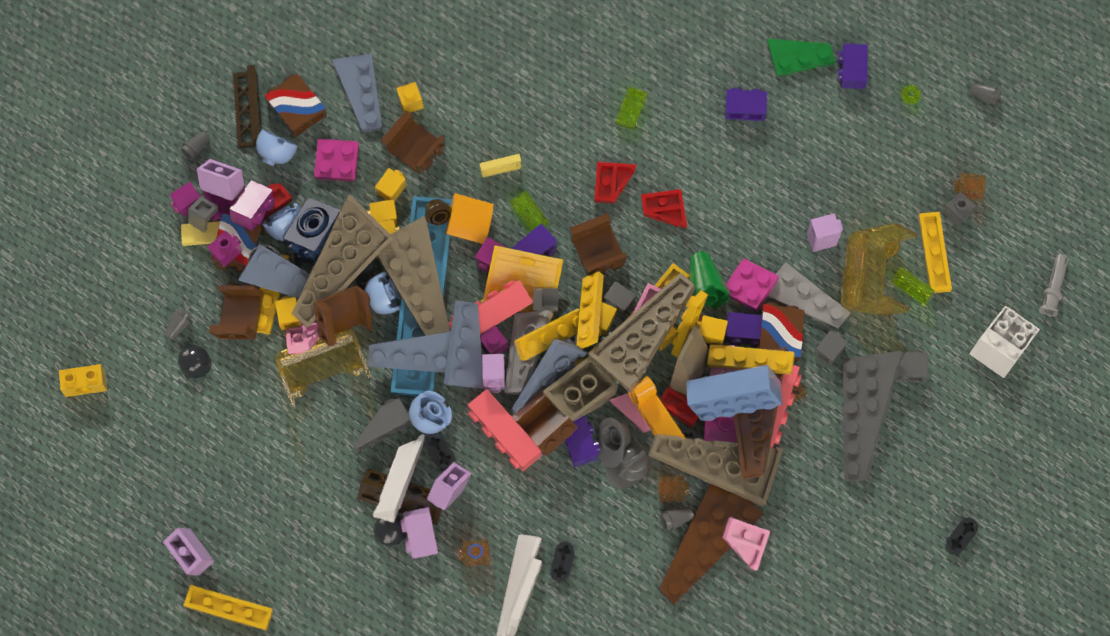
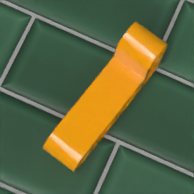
(652, 409)

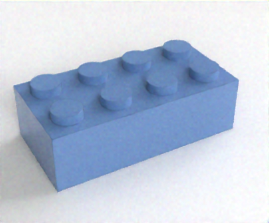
(734, 393)

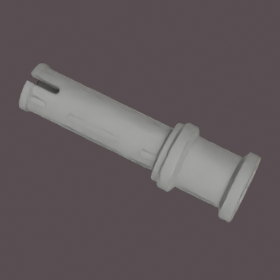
(1053, 293)

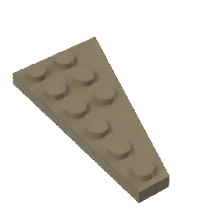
(346, 253)
(414, 274)
(636, 340)
(717, 464)

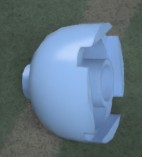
(274, 148)
(281, 221)
(382, 294)
(429, 413)

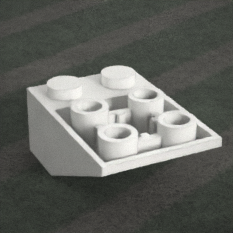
(1004, 341)

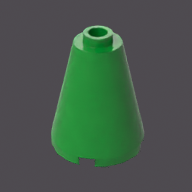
(707, 278)

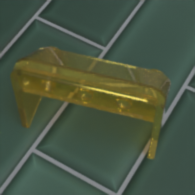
(866, 269)
(320, 363)

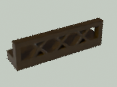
(255, 120)
(371, 491)

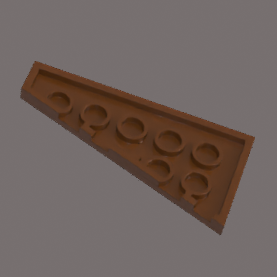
(754, 437)
(704, 540)

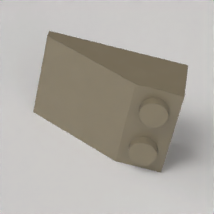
(691, 362)
(581, 390)

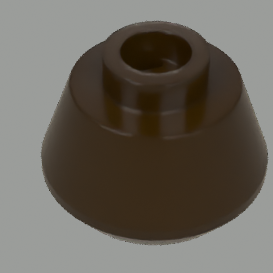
(437, 212)

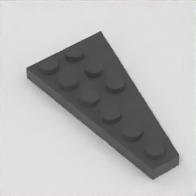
(866, 401)

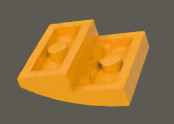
(469, 218)

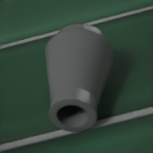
(986, 93)
(193, 147)
(177, 323)
(674, 518)

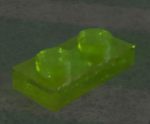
(631, 108)
(528, 211)
(912, 286)

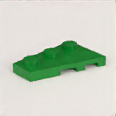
(799, 56)

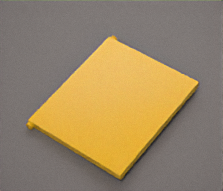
(529, 268)

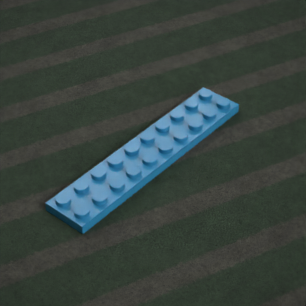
(415, 382)

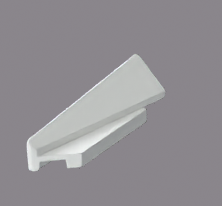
(398, 479)
(520, 584)

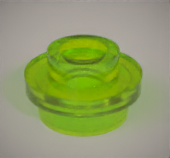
(910, 99)

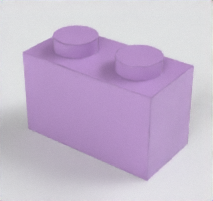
(220, 179)
(824, 232)
(493, 372)
(448, 486)
(420, 533)
(188, 551)

